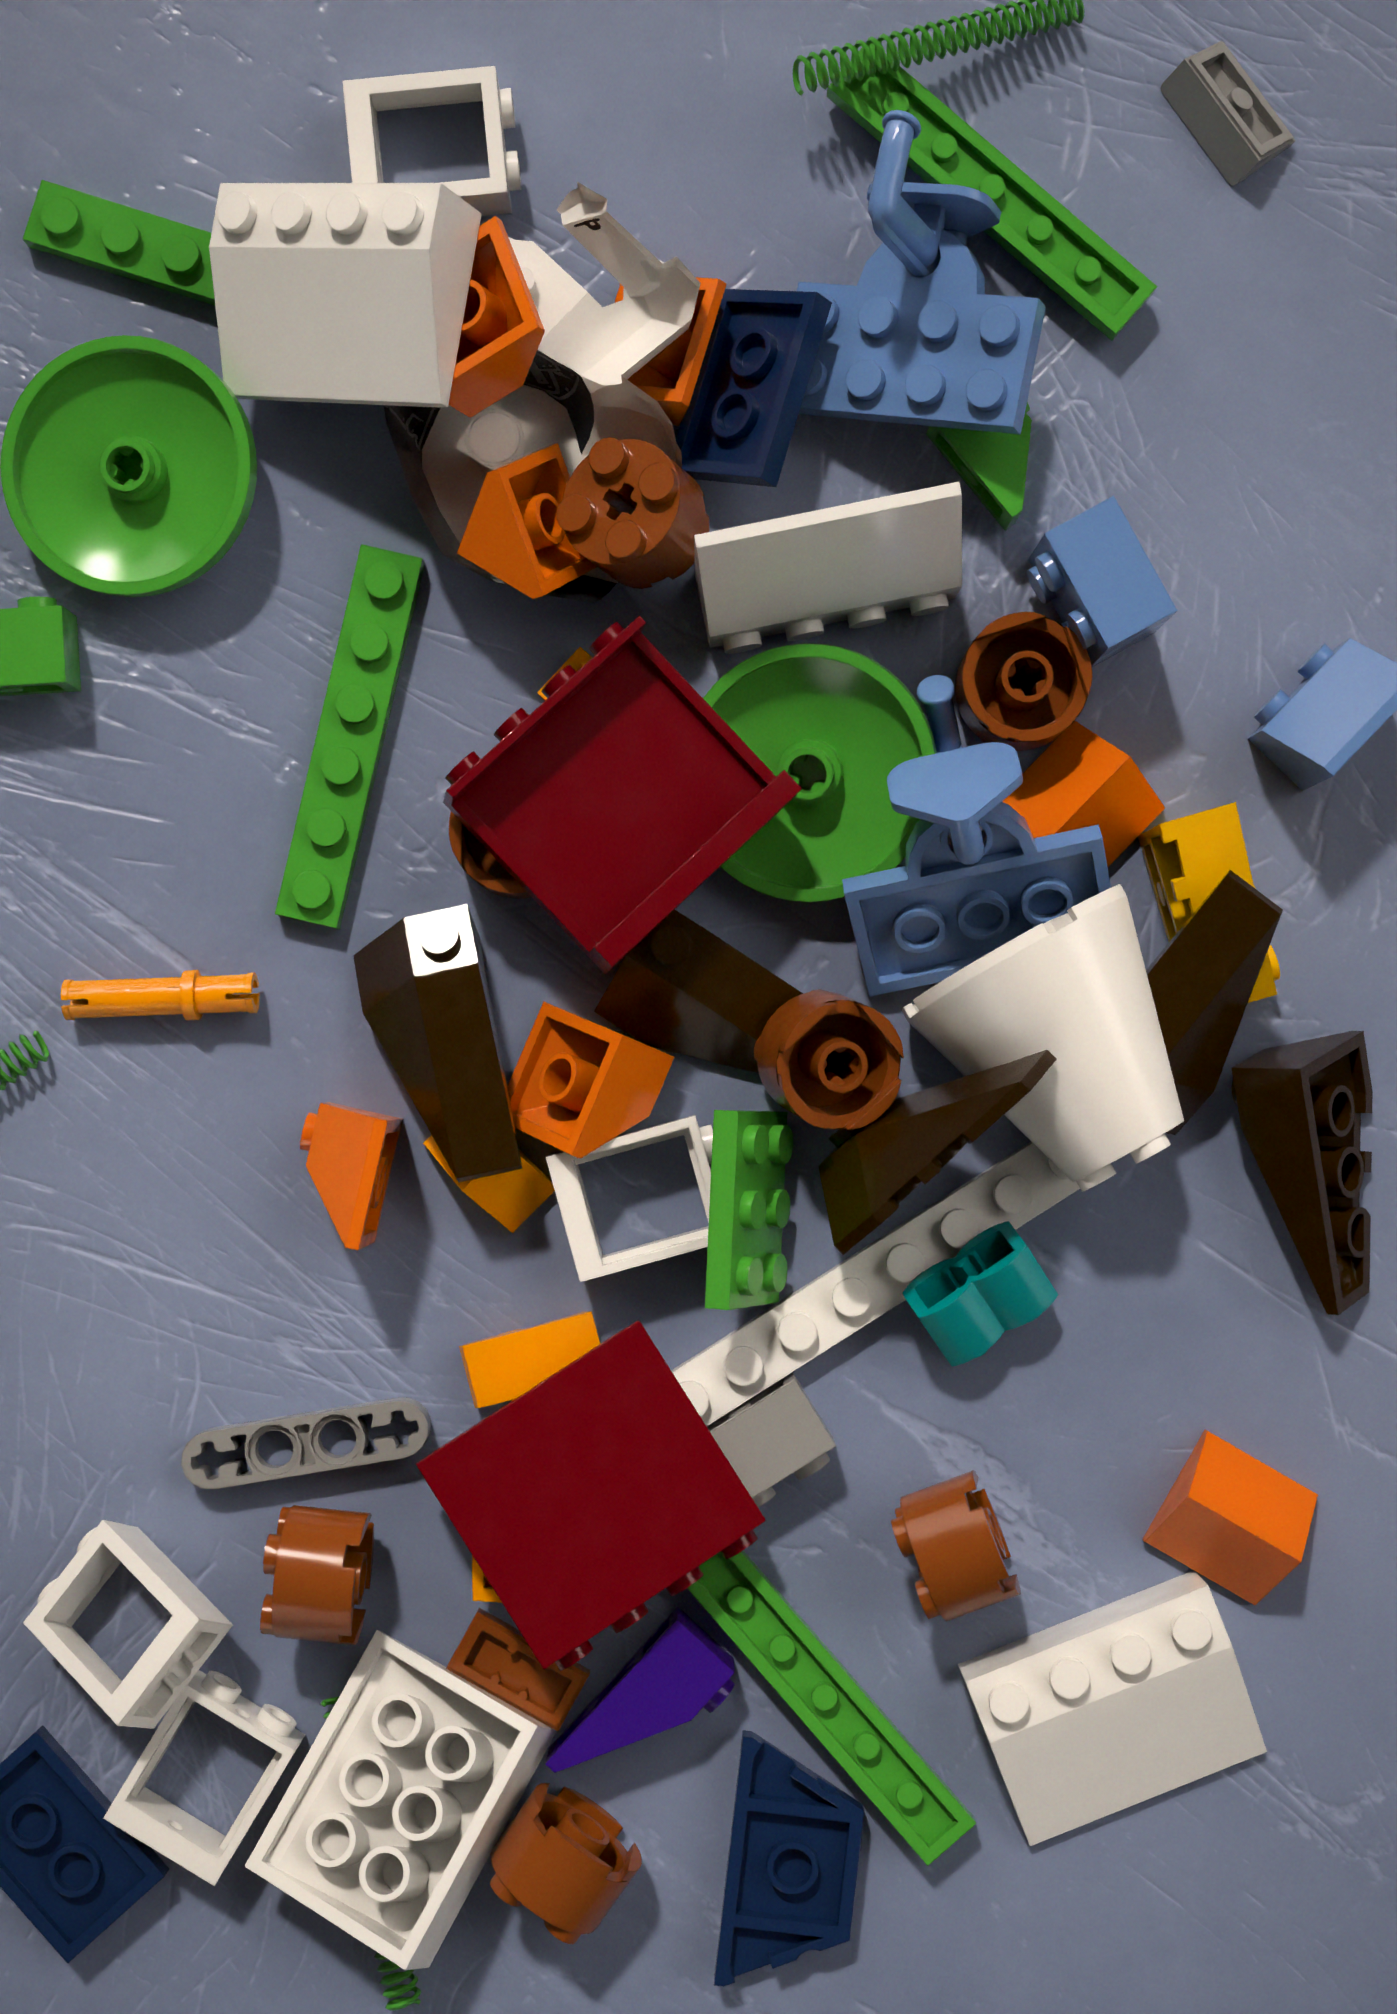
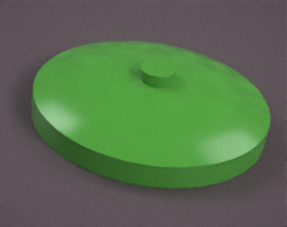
(128, 466)
(838, 732)

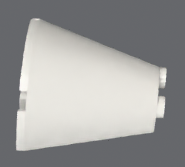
(1088, 1002)

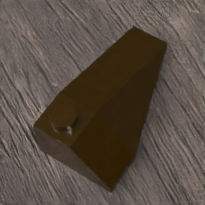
(1206, 982)
(694, 995)
(436, 1022)
(1304, 1128)
(913, 1142)

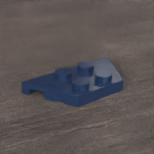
(786, 1863)

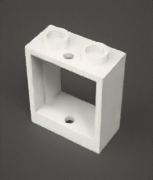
(436, 88)
(577, 1213)
(170, 1658)
(171, 1828)

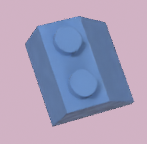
(1329, 714)

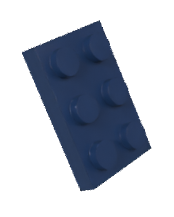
(751, 385)
(58, 1852)

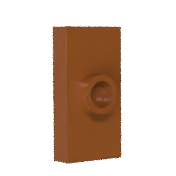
(503, 1664)

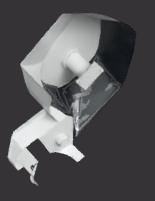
(572, 389)

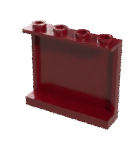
(615, 795)
(592, 1496)

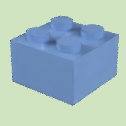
(1100, 581)

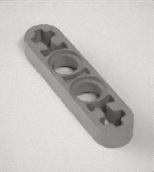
(308, 1450)

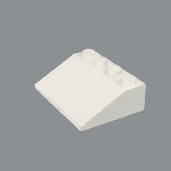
(341, 290)
(830, 567)
(1114, 1706)
(400, 1802)

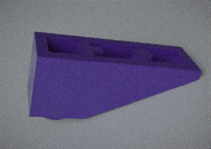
(654, 1691)

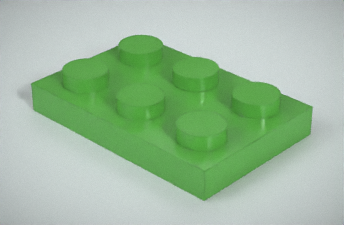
(747, 1208)

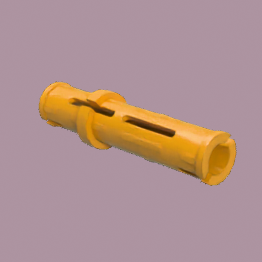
(183, 995)

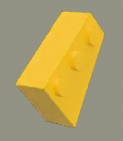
(1188, 862)

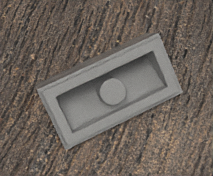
(1226, 112)

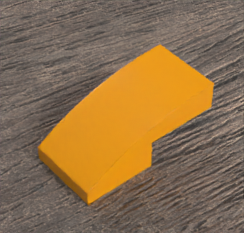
(519, 1359)

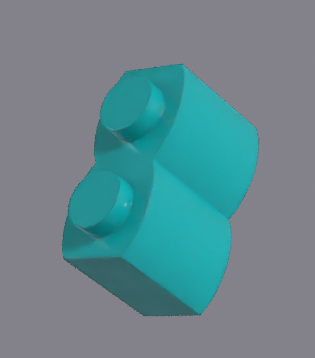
(980, 1293)

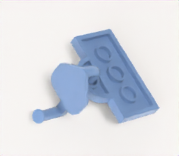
(918, 329)
(969, 889)

